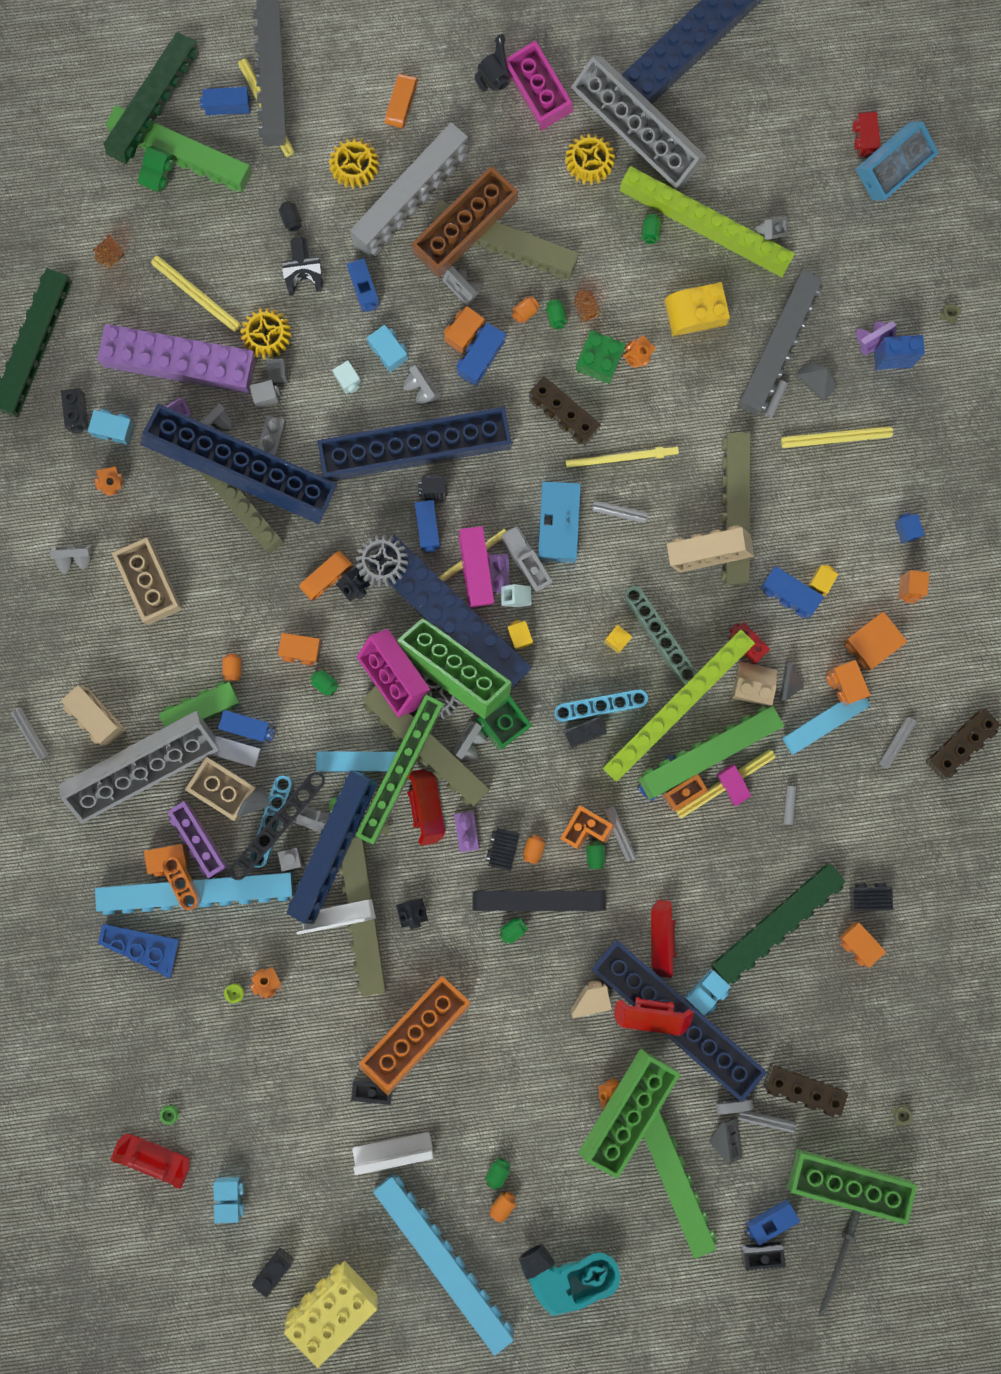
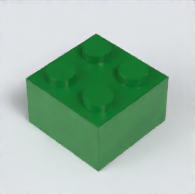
(600, 357)
(504, 723)

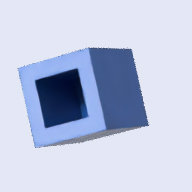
(909, 527)

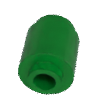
(651, 229)
(556, 314)
(324, 683)
(596, 855)
(512, 931)
(498, 1173)

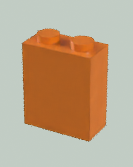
(874, 642)

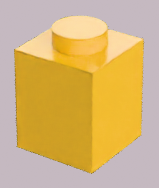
(823, 579)
(519, 634)
(618, 639)

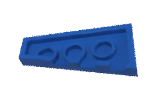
(145, 948)

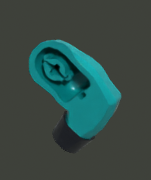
(572, 1284)

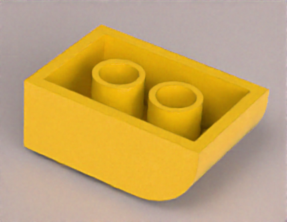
(697, 309)

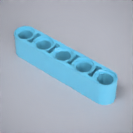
(609, 701)
(823, 724)
(354, 761)
(271, 811)

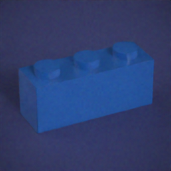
(481, 354)
(791, 592)

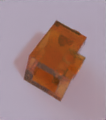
(112, 256)
(584, 311)

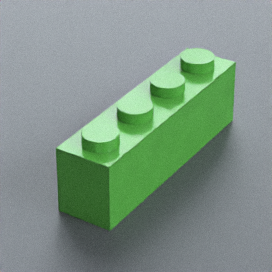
(207, 703)

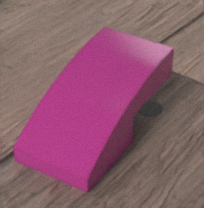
(734, 784)

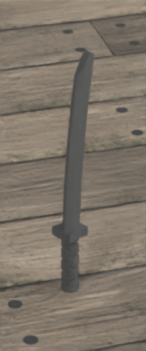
(849, 1235)

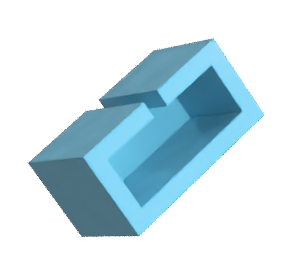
(387, 347)
(107, 426)
(708, 992)
(228, 1197)

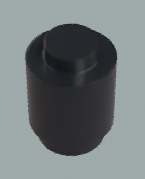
(290, 216)

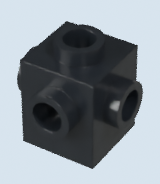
(353, 585)
(412, 913)

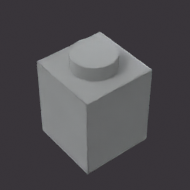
(265, 394)
(290, 859)

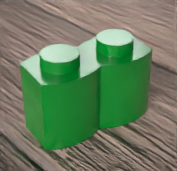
(155, 169)

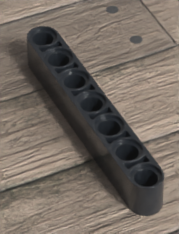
(273, 834)
(538, 900)

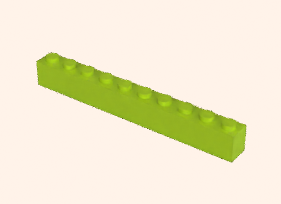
(706, 221)
(679, 705)

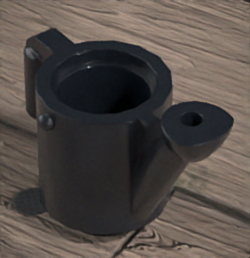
(494, 68)

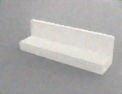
(341, 916)
(392, 1153)

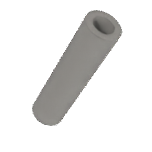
(775, 399)
(790, 805)

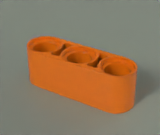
(401, 101)
(325, 575)
(173, 876)

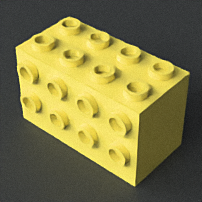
(330, 1313)

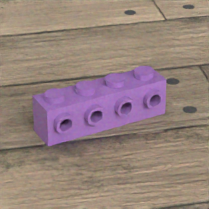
(197, 839)

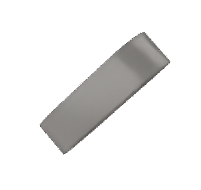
(734, 1106)

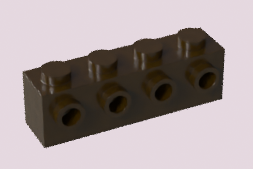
(564, 411)
(963, 744)
(806, 1090)

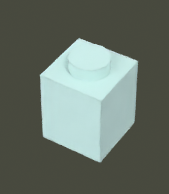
(347, 377)
(516, 595)

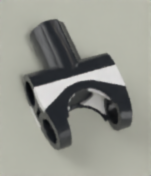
(301, 266)

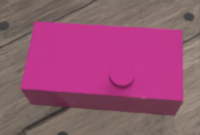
(539, 85)
(475, 567)
(393, 673)

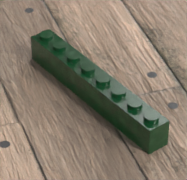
(151, 98)
(32, 341)
(778, 923)

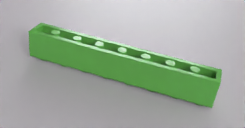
(193, 155)
(711, 752)
(400, 769)
(678, 1187)

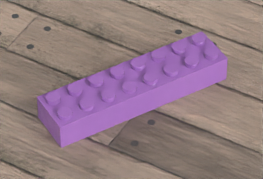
(177, 358)

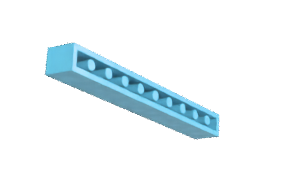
(210, 891)
(444, 1264)

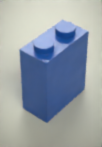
(899, 352)
(247, 727)

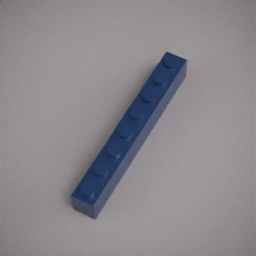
(331, 847)

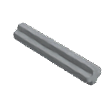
(620, 511)
(29, 733)
(897, 743)
(620, 834)
(767, 1120)

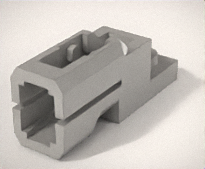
(526, 559)

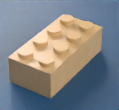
(710, 549)
(147, 581)

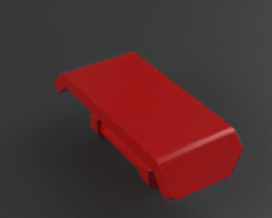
(426, 807)
(662, 939)
(651, 1019)
(151, 1159)

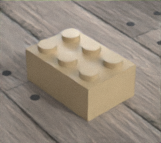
(92, 716)
(220, 788)

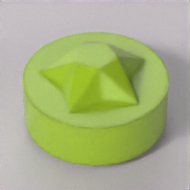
(234, 993)

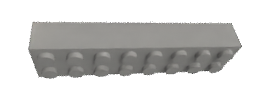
(638, 121)
(410, 191)
(138, 767)

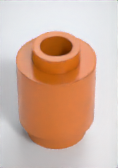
(525, 309)
(231, 667)
(534, 849)
(502, 1206)

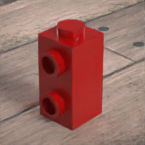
(867, 134)
(758, 650)

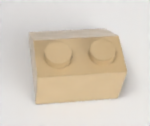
(755, 684)
(591, 1000)

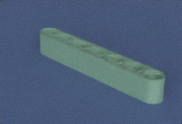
(663, 633)

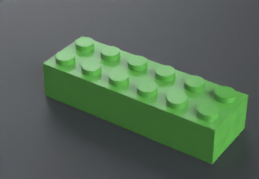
(454, 668)
(629, 1113)
(852, 1186)

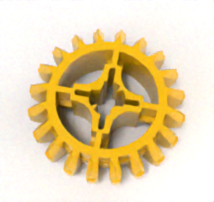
(585, 149)
(358, 154)
(251, 335)

